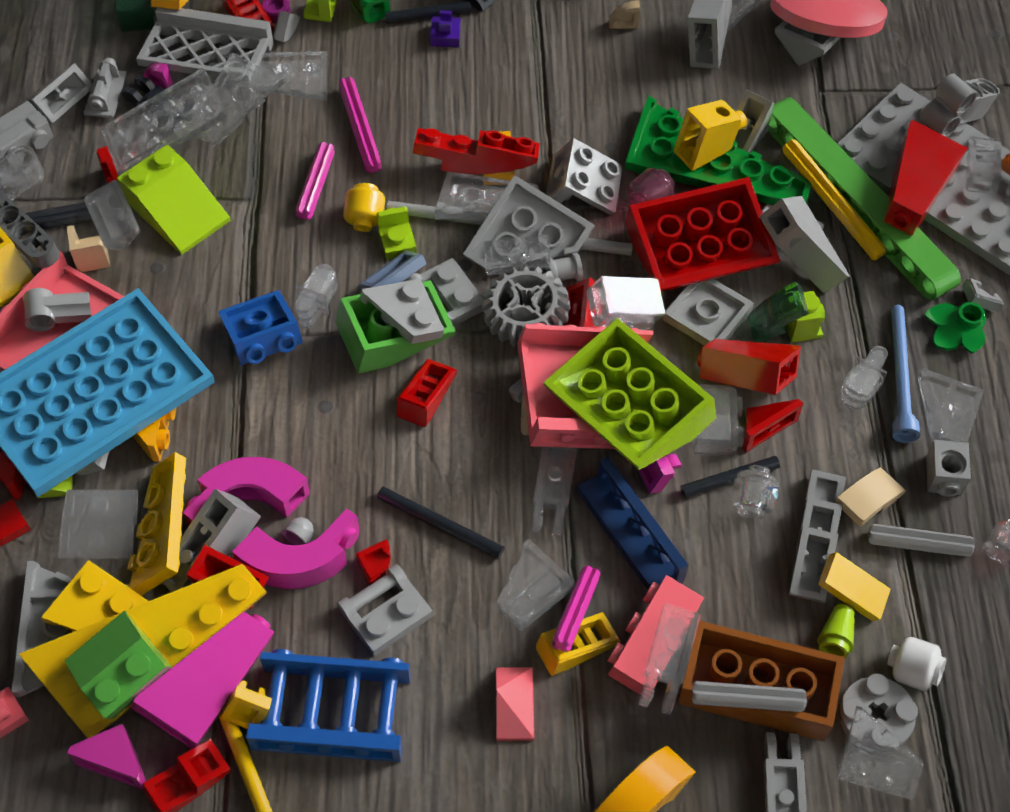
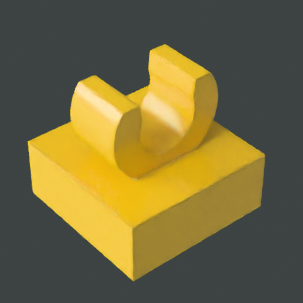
(246, 706)

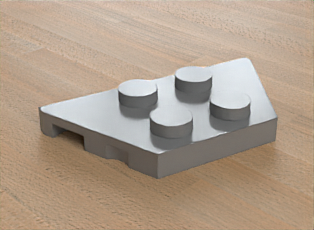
(39, 593)

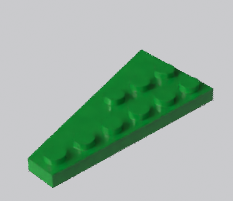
(655, 145)

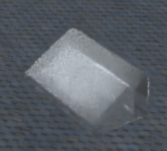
(112, 216)

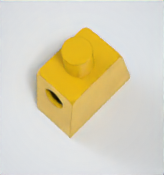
(708, 132)

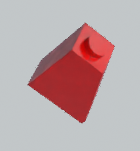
(749, 364)

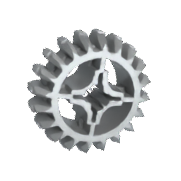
(529, 295)

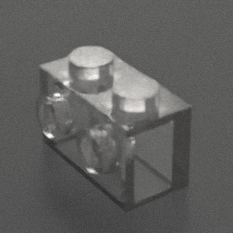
(631, 300)

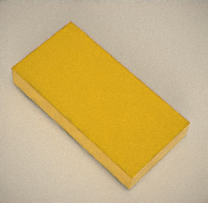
(854, 586)

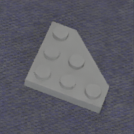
(529, 213)

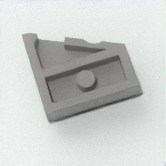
(407, 309)

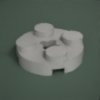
(881, 693)

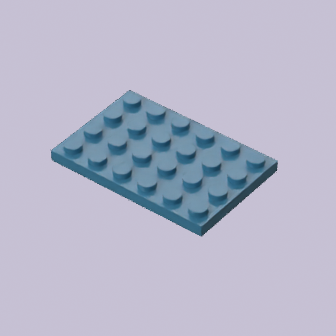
(94, 390)

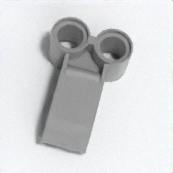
(958, 103)

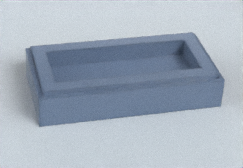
(395, 270)

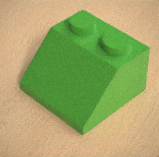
(116, 665)

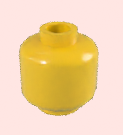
(361, 206)

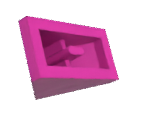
(110, 755)

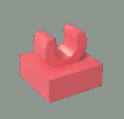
(11, 712)

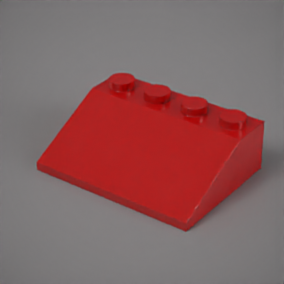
(701, 234)

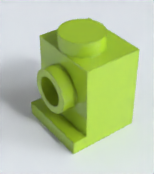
(808, 326)

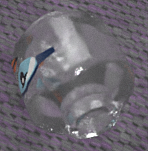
(755, 492)

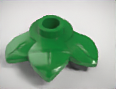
(954, 327)

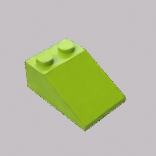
(173, 199)

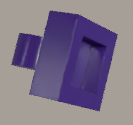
(445, 30)

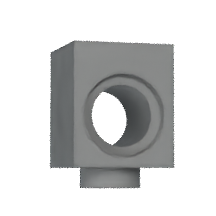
(953, 457)

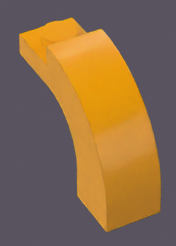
(650, 784)

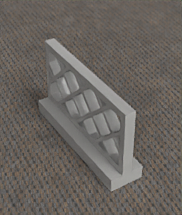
(207, 30)

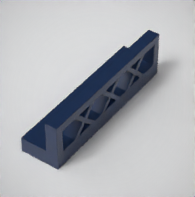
(631, 526)

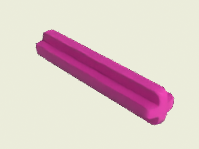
(315, 181)
(576, 609)

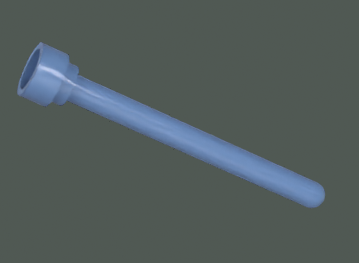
(906, 426)

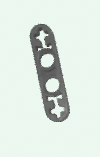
(23, 225)

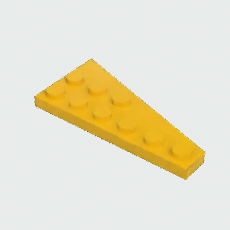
(171, 622)

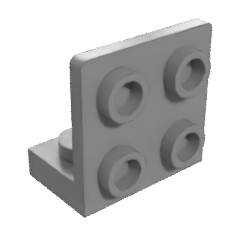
(585, 174)

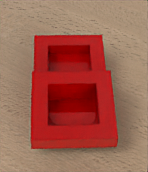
(188, 779)

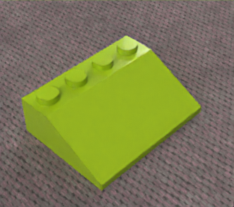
(632, 395)

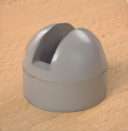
(298, 531)

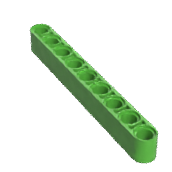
(912, 255)

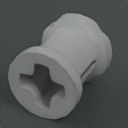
(567, 268)

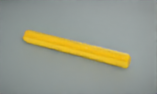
(834, 200)

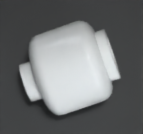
(917, 663)

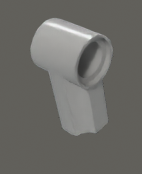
(45, 309)

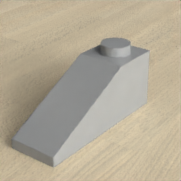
(220, 525)

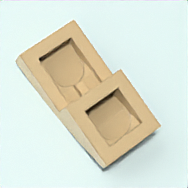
(869, 496)

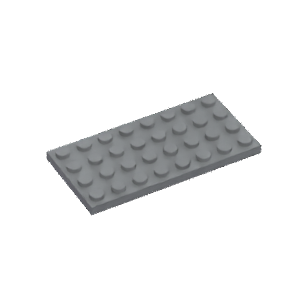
(968, 217)

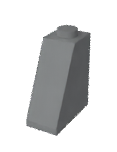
(707, 32)

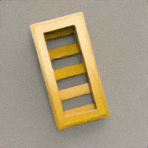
(559, 661)

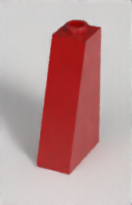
(921, 173)

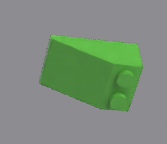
(373, 341)

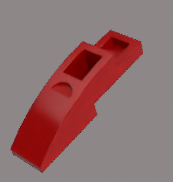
(488, 155)

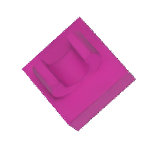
(659, 472)

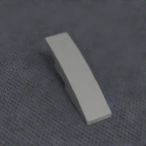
(816, 534)

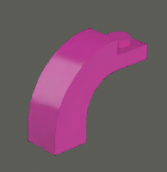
(252, 480)
(300, 564)

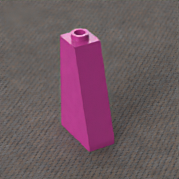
(198, 687)

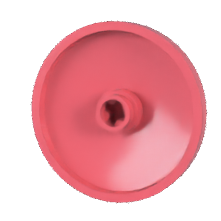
(833, 17)

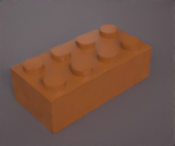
(751, 659)

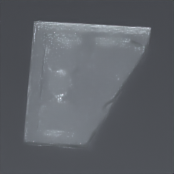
(879, 759)

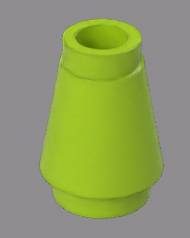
(838, 632)

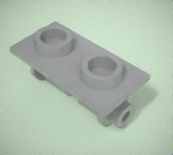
(105, 90)

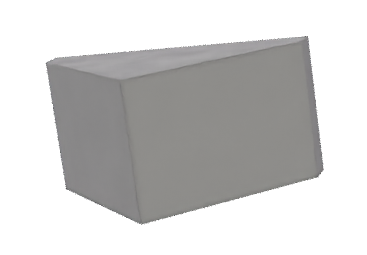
(803, 44)
(758, 116)

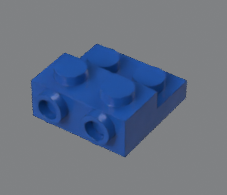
(261, 327)

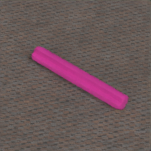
(360, 125)

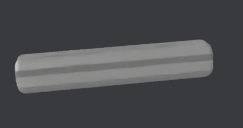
(921, 540)
(749, 696)

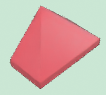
(514, 704)

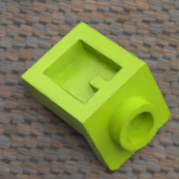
(320, 10)
(395, 232)

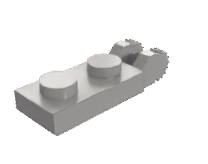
(784, 777)

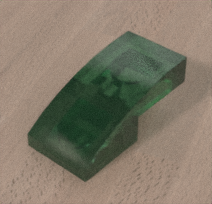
(776, 311)

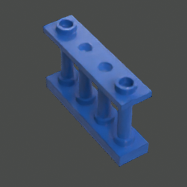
(344, 740)

